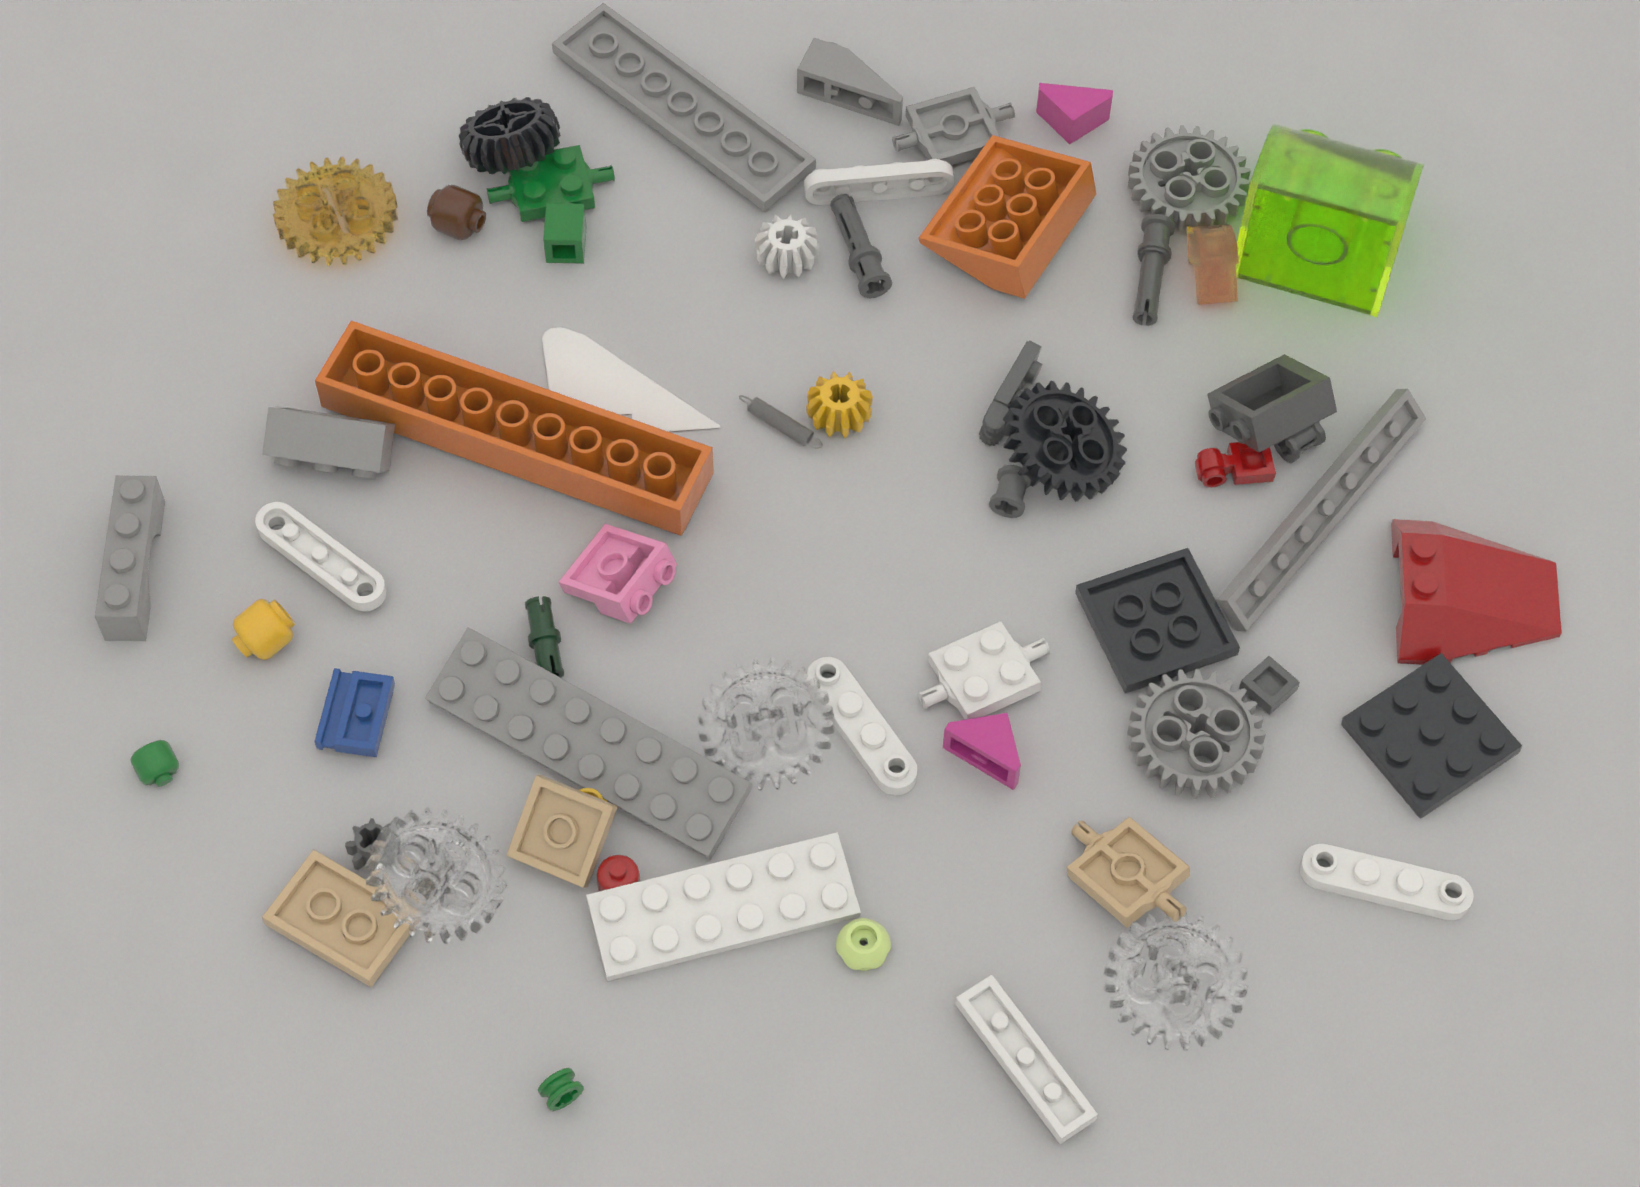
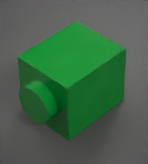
(565, 233)

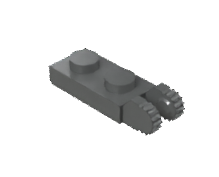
(1023, 370)

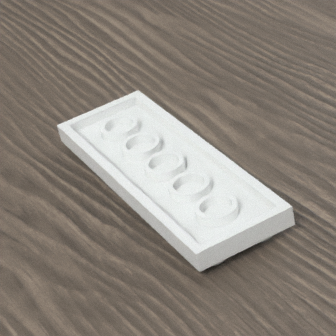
(722, 906)

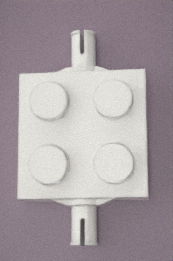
(984, 672)

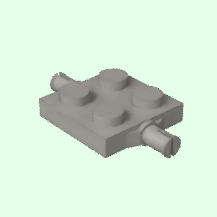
(952, 126)

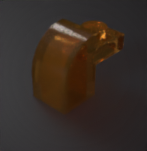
(1215, 258)

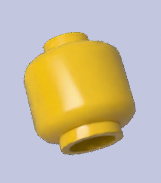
(262, 629)

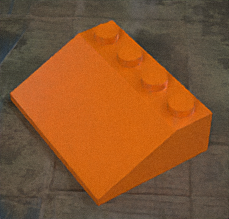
(1011, 214)

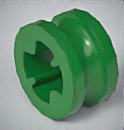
(560, 1089)

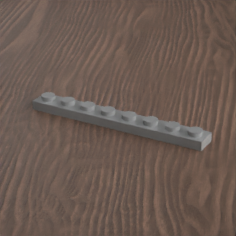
(1320, 510)

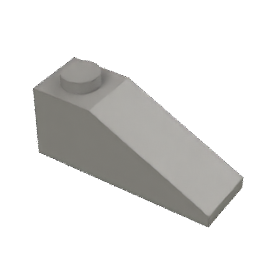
(844, 80)

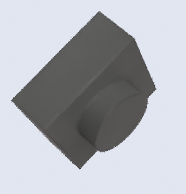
(1269, 685)

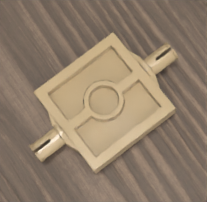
(1128, 871)

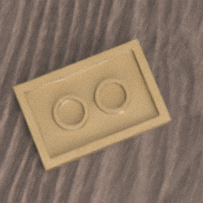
(335, 918)

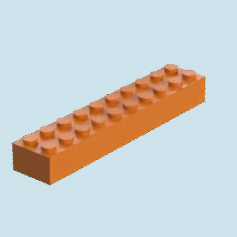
(517, 427)

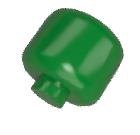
(155, 763)

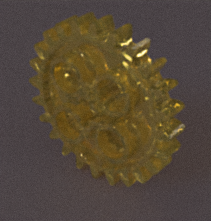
(312, 224)

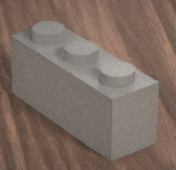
(328, 441)

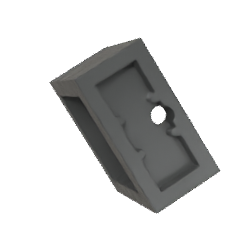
(1286, 400)

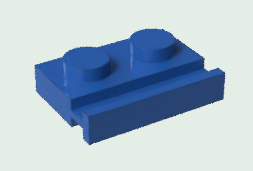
(355, 712)

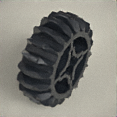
(509, 135)

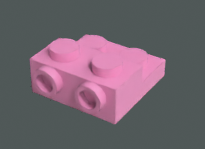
(620, 572)

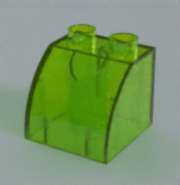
(1325, 218)

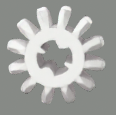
(787, 246)

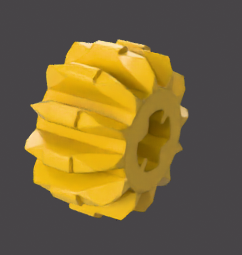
(839, 404)

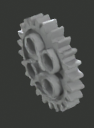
(1189, 177)
(1177, 759)

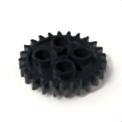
(1064, 441)

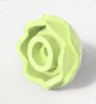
(858, 956)

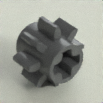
(363, 840)

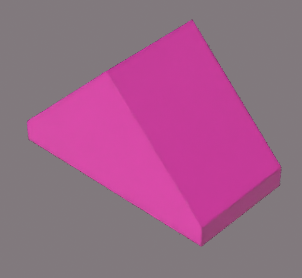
(1073, 109)
(986, 745)

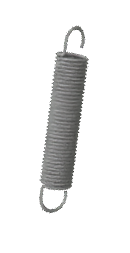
(780, 421)

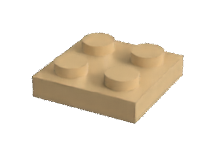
(561, 831)

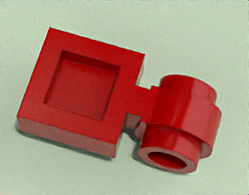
(1242, 461)

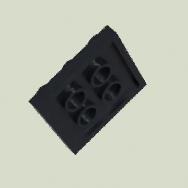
(1156, 620)
(1431, 735)

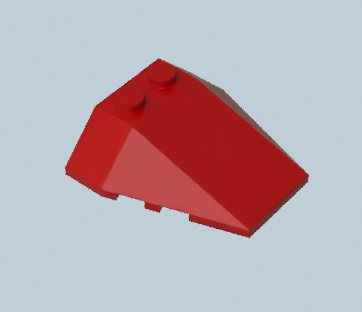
(1469, 594)

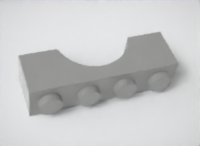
(123, 588)

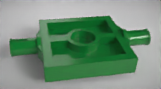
(554, 180)

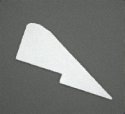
(597, 377)

